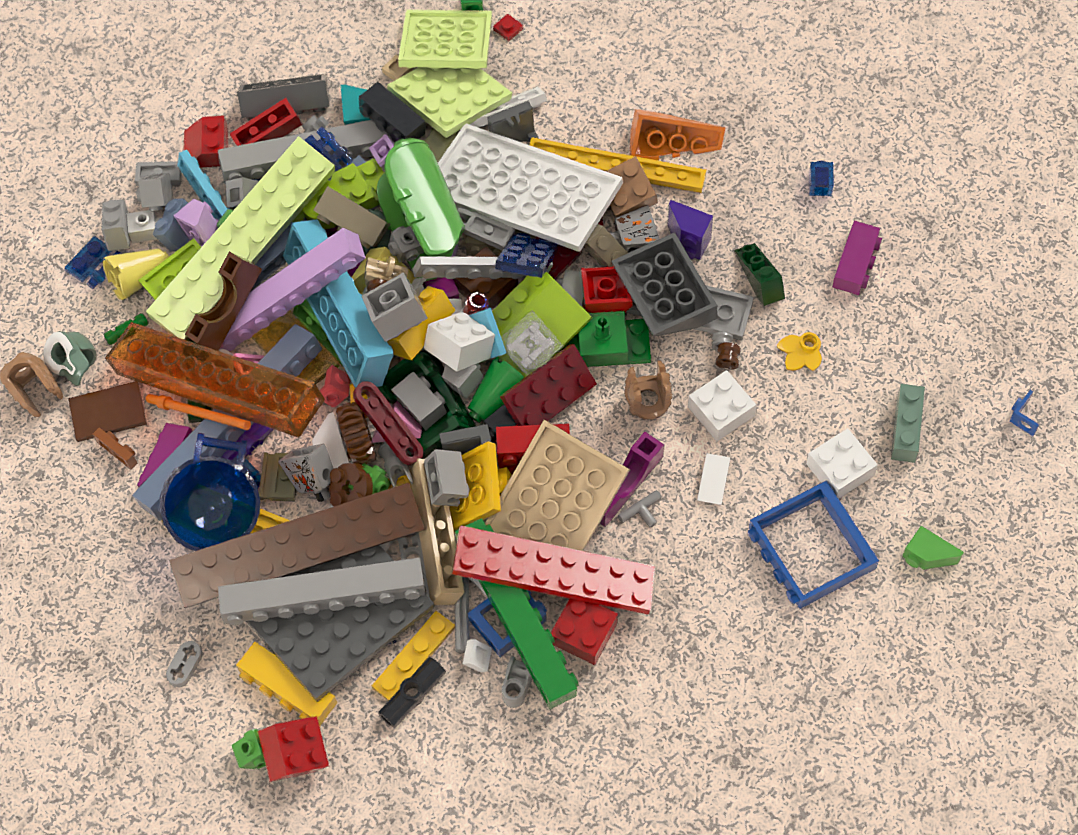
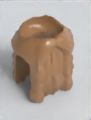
(15, 380)
(657, 383)

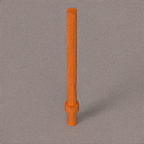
(166, 403)

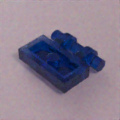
(328, 138)
(88, 260)

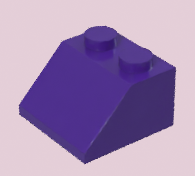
(691, 228)

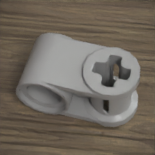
(517, 679)

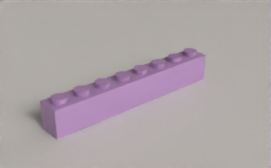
(295, 284)

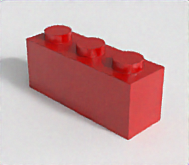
(269, 125)

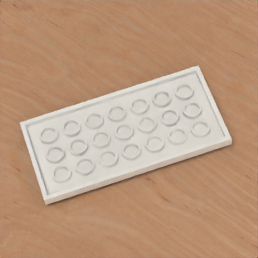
(527, 186)

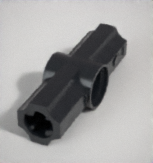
(400, 704)

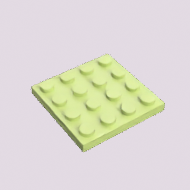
(445, 39)
(449, 96)

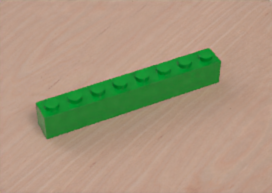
(530, 638)

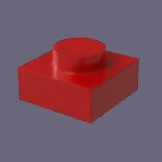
(508, 27)

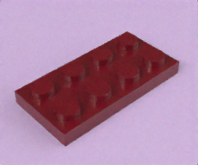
(549, 388)

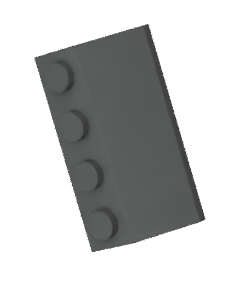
(301, 92)

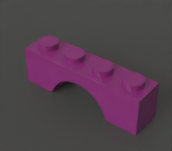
(641, 461)

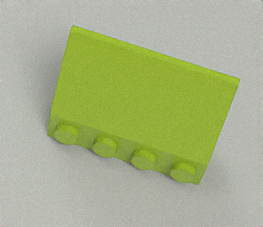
(549, 302)

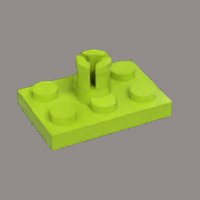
(163, 274)

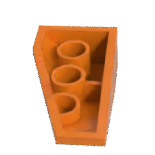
(664, 134)

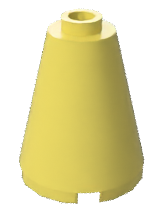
(127, 269)

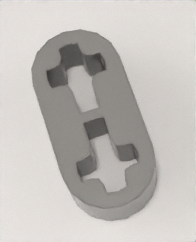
(179, 661)

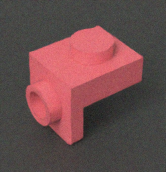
(335, 387)

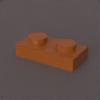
(110, 443)

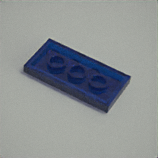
(527, 255)

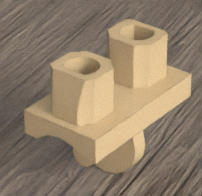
(382, 270)

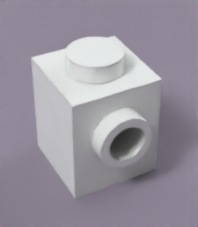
(141, 225)

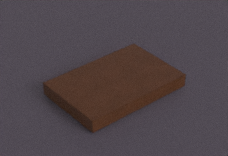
(108, 409)

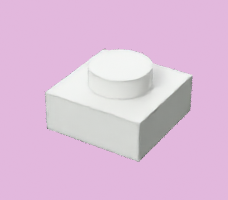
(477, 655)

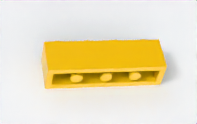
(276, 680)

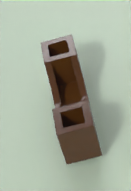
(213, 326)

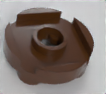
(349, 474)

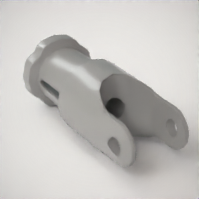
(393, 465)

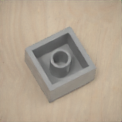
(394, 307)

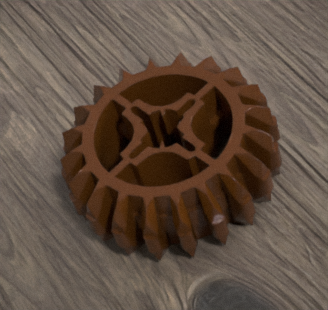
(356, 433)

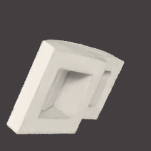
(713, 479)

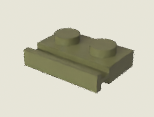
(274, 481)

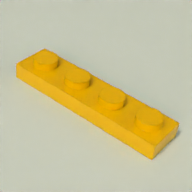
(414, 654)

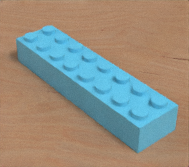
(342, 313)

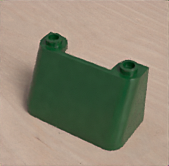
(432, 370)

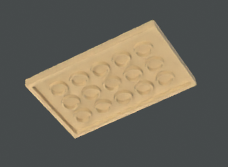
(558, 491)

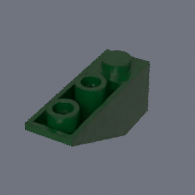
(761, 274)

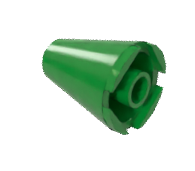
(497, 381)

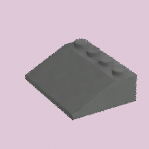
(666, 287)

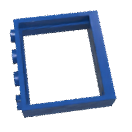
(843, 521)

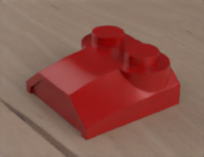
(604, 291)

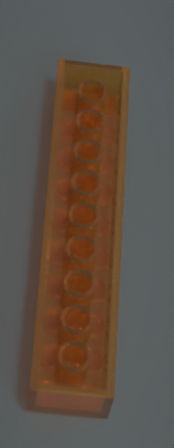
(216, 379)

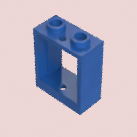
(498, 644)

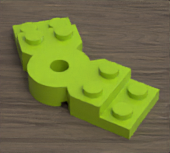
(354, 183)

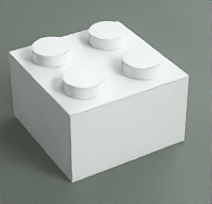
(459, 341)
(721, 405)
(842, 463)

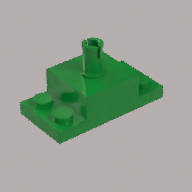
(613, 340)

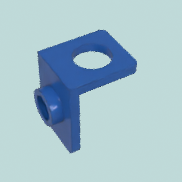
(1017, 416)

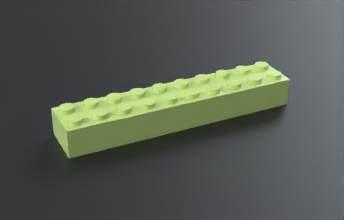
(245, 232)

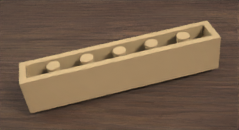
(436, 542)

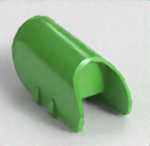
(417, 196)

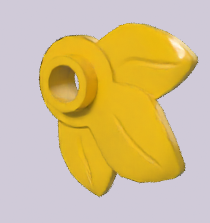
(798, 353)

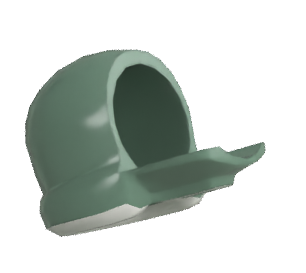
(79, 353)

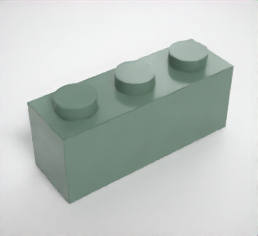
(907, 423)

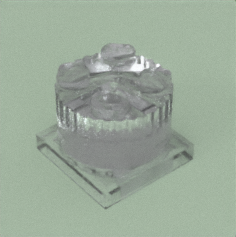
(530, 343)

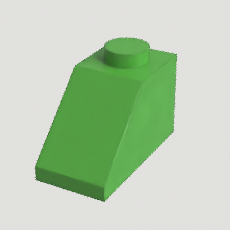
(930, 551)

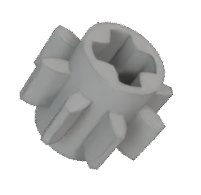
(314, 123)

